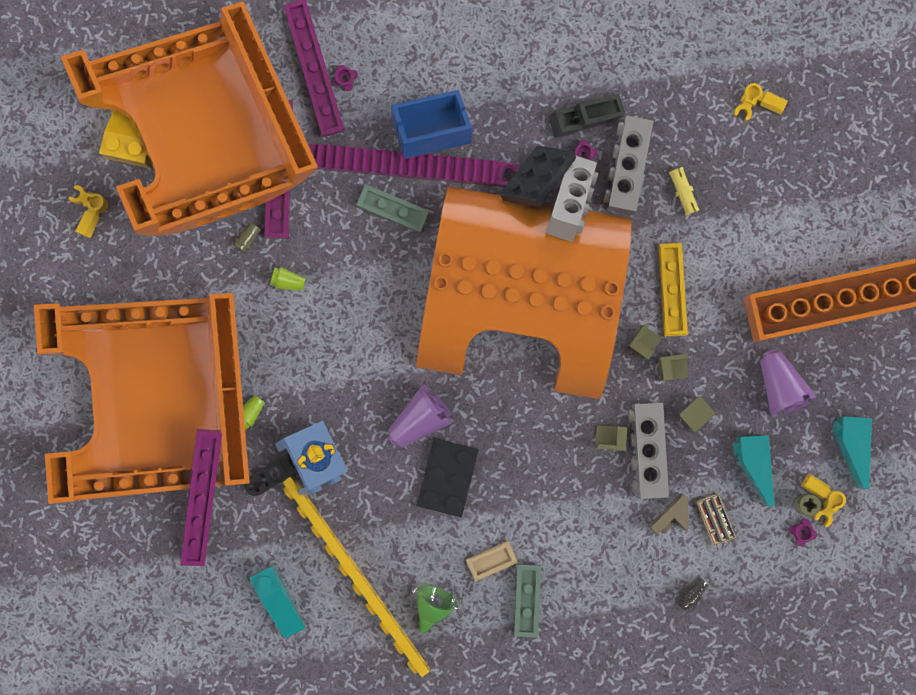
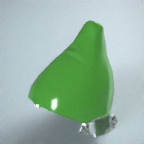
(433, 605)

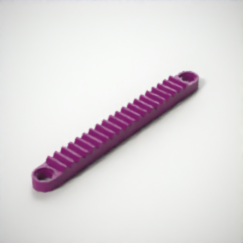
(418, 167)

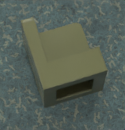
(644, 342)
(673, 367)
(696, 414)
(611, 438)

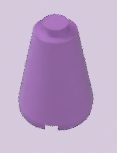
(783, 384)
(419, 418)

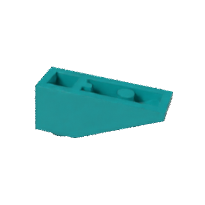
(854, 441)
(755, 460)
(277, 601)

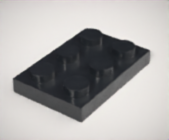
(538, 176)
(447, 477)

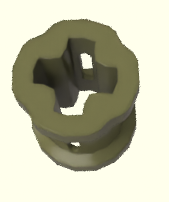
(809, 511)

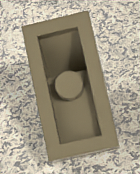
(675, 510)

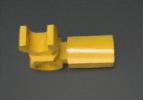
(753, 94)
(96, 204)
(833, 498)

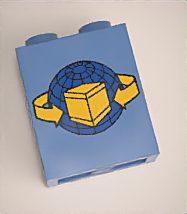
(314, 457)

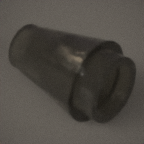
(691, 594)

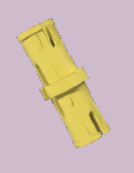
(684, 191)

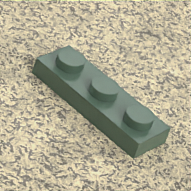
(392, 208)
(527, 600)

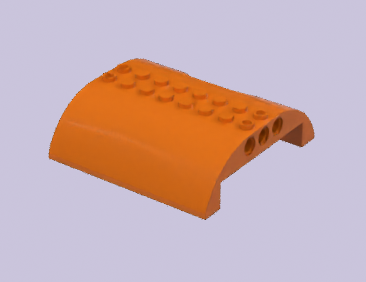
(207, 121)
(510, 277)
(153, 382)

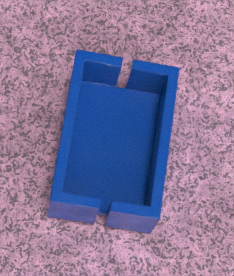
(431, 124)

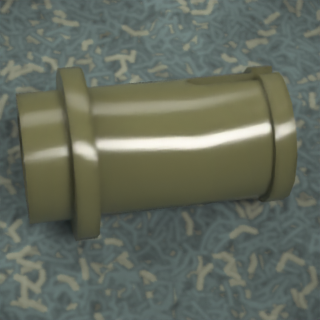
(247, 237)

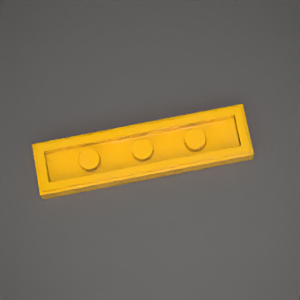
(672, 289)

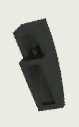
(586, 115)

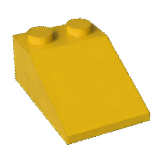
(123, 143)

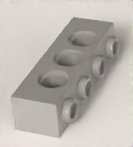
(639, 130)
(572, 199)
(657, 461)

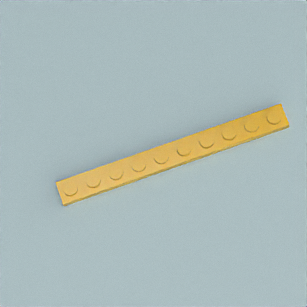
(361, 584)

